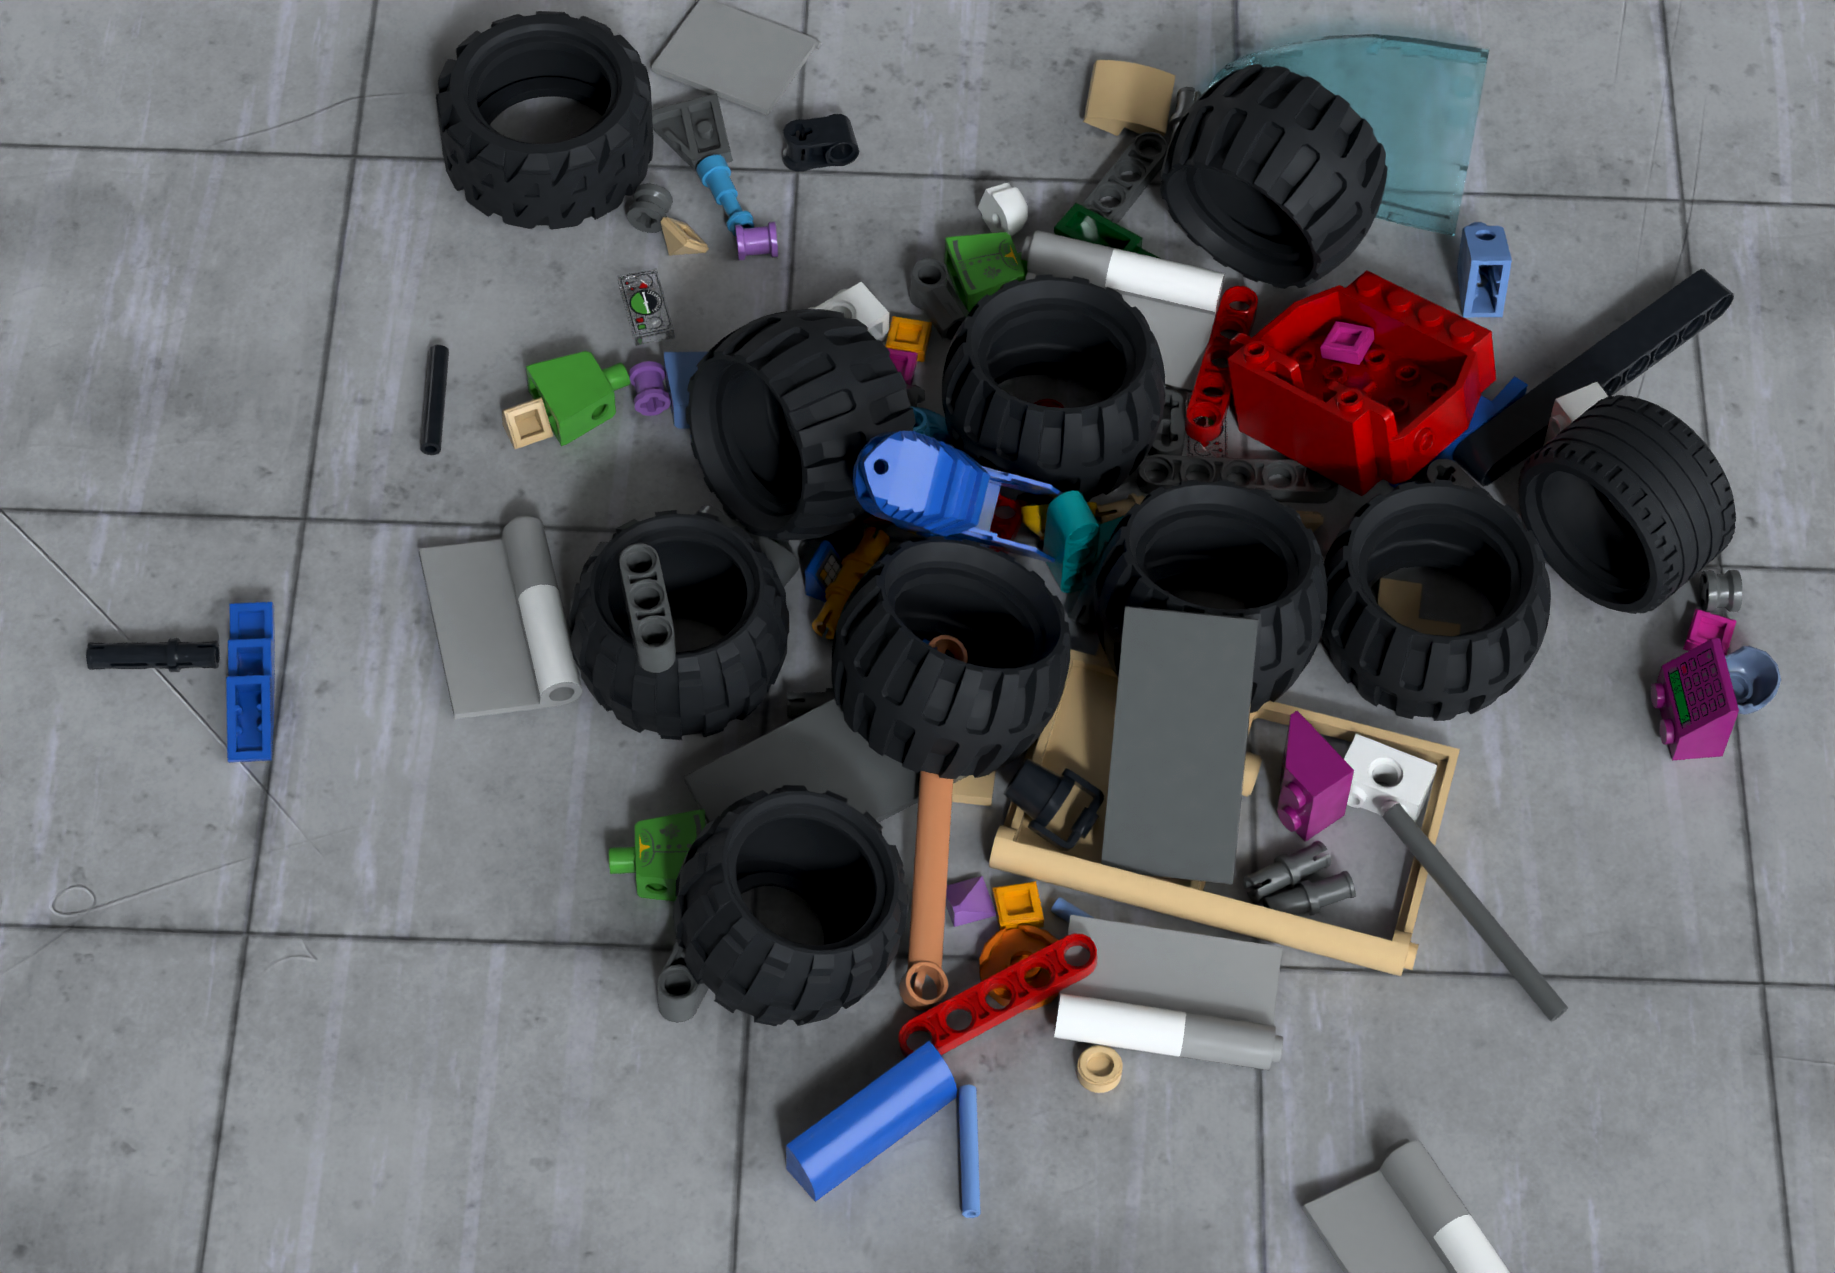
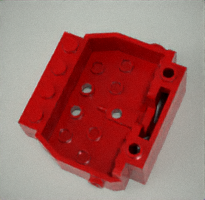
(1371, 417)

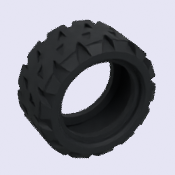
(535, 59)

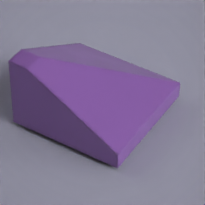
(969, 901)

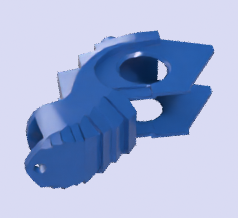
(937, 490)

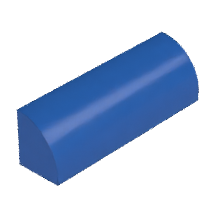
(870, 1121)

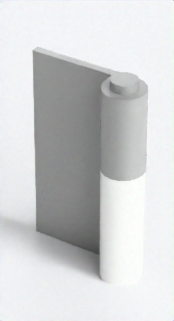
(1172, 296)
(501, 623)
(1173, 994)
(1402, 1221)

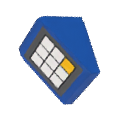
(822, 571)

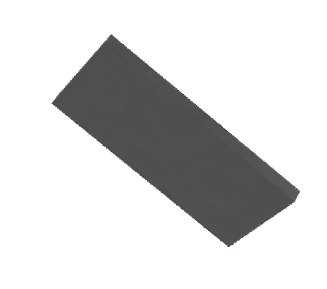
(1179, 744)
(810, 752)

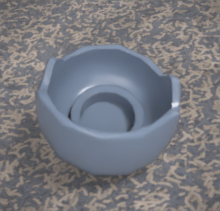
(1753, 678)

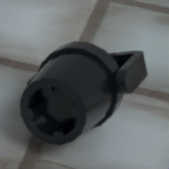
(1041, 795)

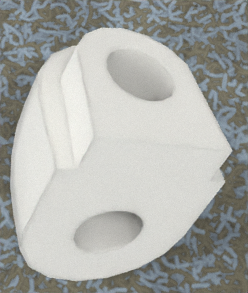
(1004, 209)

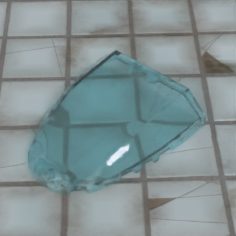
(1417, 100)

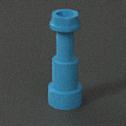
(716, 176)

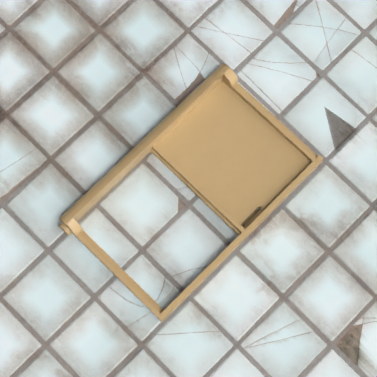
(1081, 741)

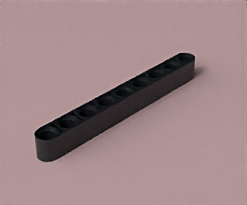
(1610, 362)

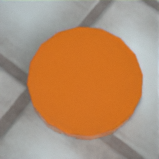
(1009, 948)

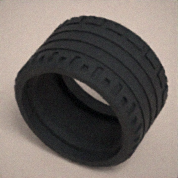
(1627, 504)

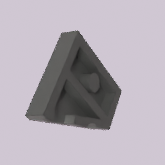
(693, 129)

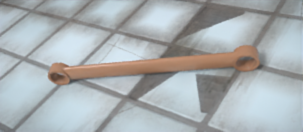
(930, 875)

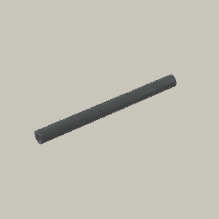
(1475, 912)

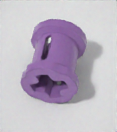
(756, 241)
(649, 388)

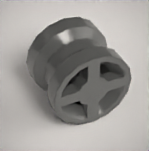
(649, 207)
(1720, 590)

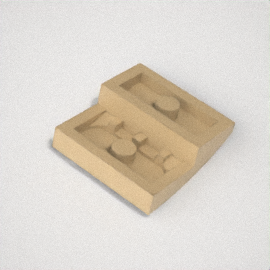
(1129, 97)

